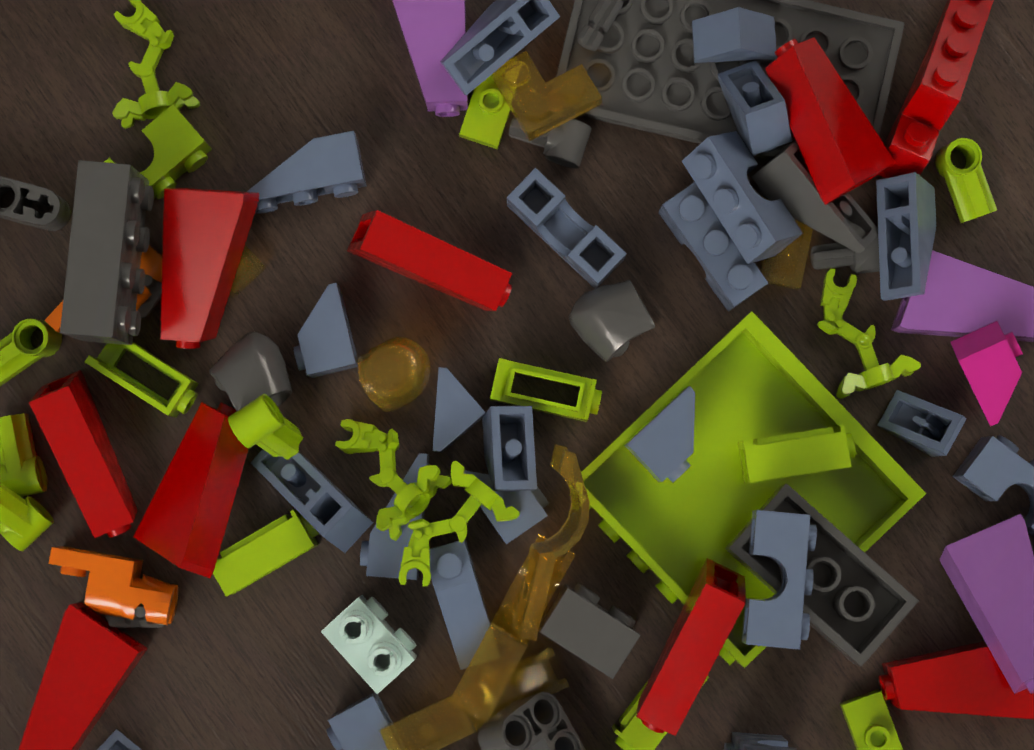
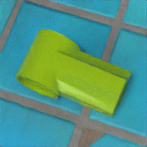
(967, 185)
(17, 349)
(265, 426)
(19, 465)
(21, 518)

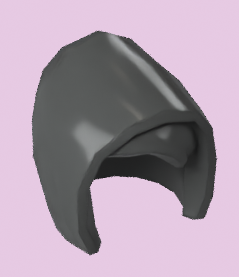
(610, 318)
(252, 369)

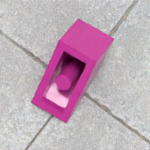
(990, 367)

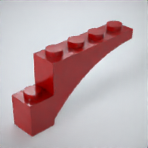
(936, 86)

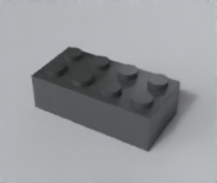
(106, 253)
(851, 595)

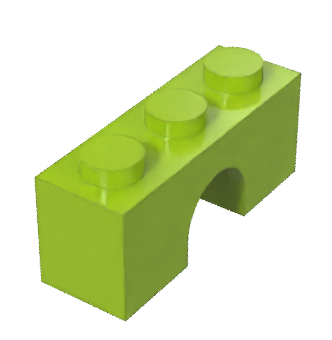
(176, 150)

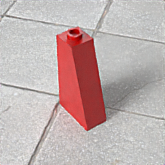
(826, 121)
(200, 259)
(430, 261)
(85, 454)
(196, 494)
(692, 647)
(80, 680)
(954, 682)

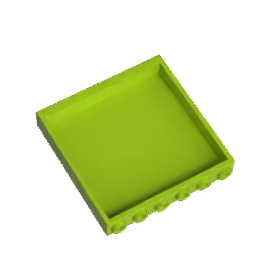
(743, 391)

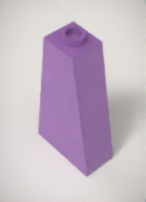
(430, 33)
(966, 299)
(997, 587)

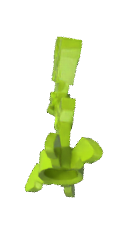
(154, 102)
(835, 302)
(410, 498)
(418, 550)

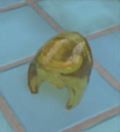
(394, 372)

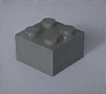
(589, 630)

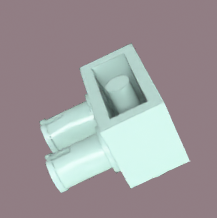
(370, 642)

